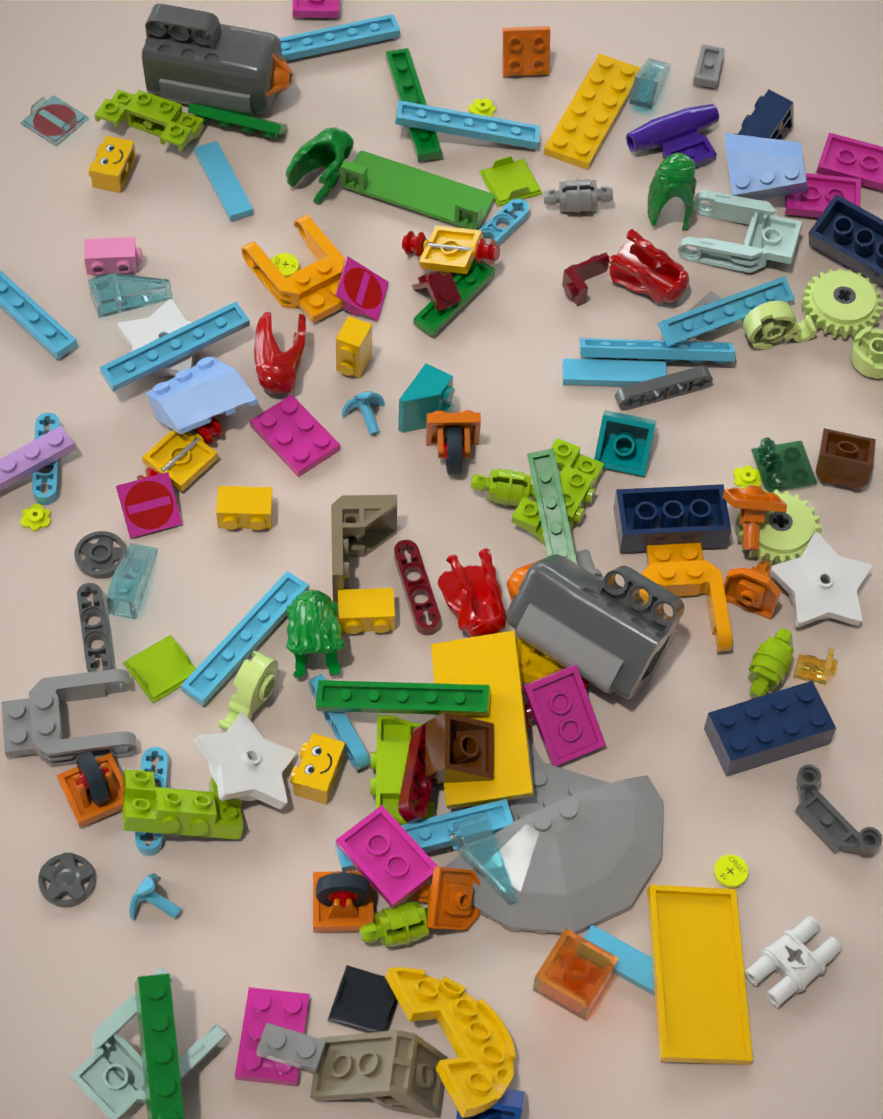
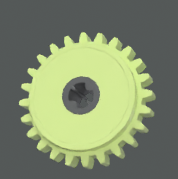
(842, 302)
(784, 533)

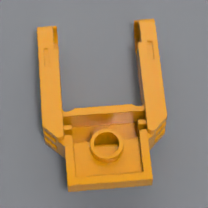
(310, 287)
(685, 573)

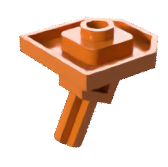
(752, 505)
(752, 589)
(449, 898)

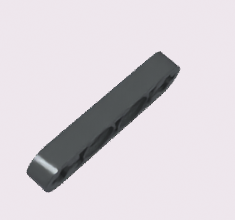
(663, 388)
(92, 632)

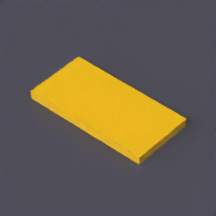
(491, 662)
(698, 975)

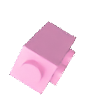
(111, 255)

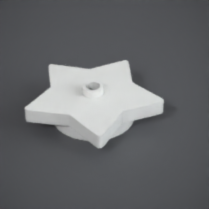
(160, 323)
(822, 584)
(246, 763)

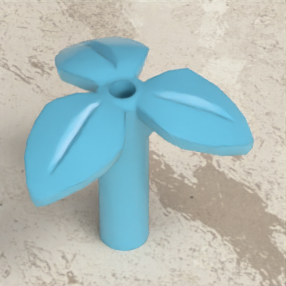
(363, 401)
(146, 893)

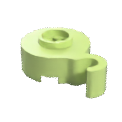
(775, 322)
(868, 352)
(254, 684)

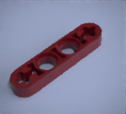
(415, 587)
(414, 802)

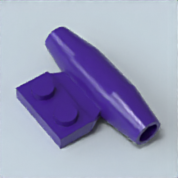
(678, 134)

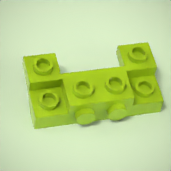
(153, 116)
(578, 483)
(390, 763)
(177, 810)

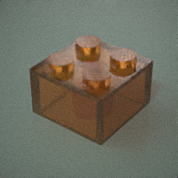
(575, 974)

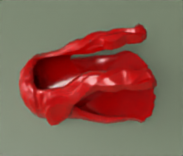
(648, 270)
(275, 368)
(474, 595)

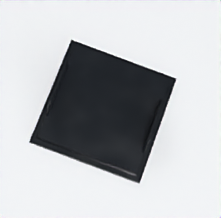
(363, 1002)

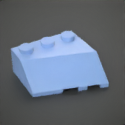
(764, 166)
(199, 394)

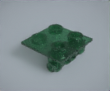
(783, 465)

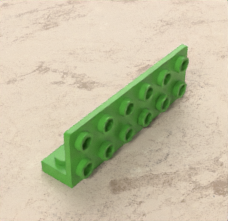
(416, 190)

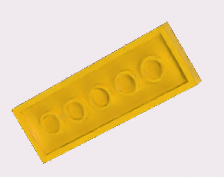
(592, 112)

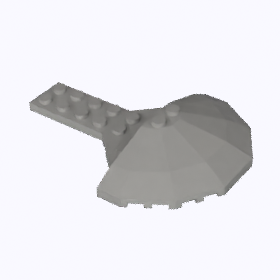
(573, 851)

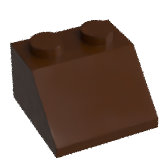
(459, 749)

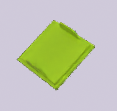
(510, 180)
(160, 668)

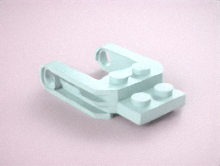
(766, 238)
(115, 1070)

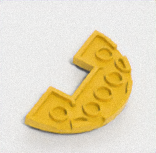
(474, 1031)

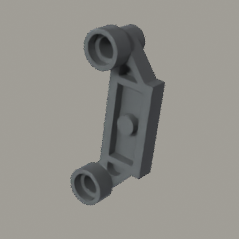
(828, 822)

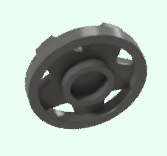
(99, 555)
(66, 879)

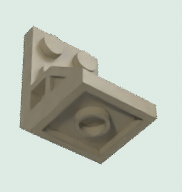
(363, 518)
(384, 1066)

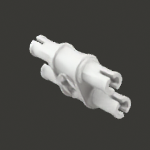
(794, 974)

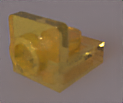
(812, 668)

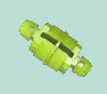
(504, 486)
(770, 663)
(397, 925)

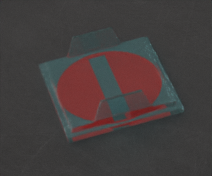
(54, 119)

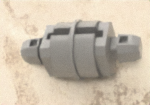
(578, 195)

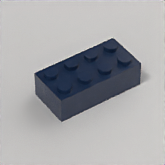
(850, 237)
(671, 517)
(769, 728)

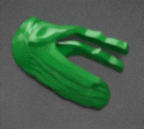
(325, 149)
(673, 179)
(314, 629)

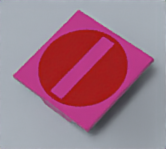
(361, 290)
(148, 505)

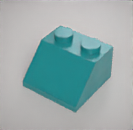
(427, 393)
(625, 442)

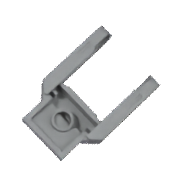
(36, 722)

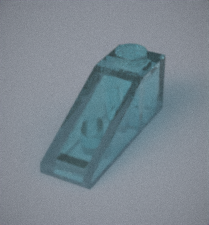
(648, 84)
(122, 292)
(130, 581)
(480, 850)

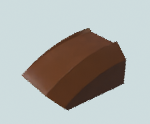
(845, 459)

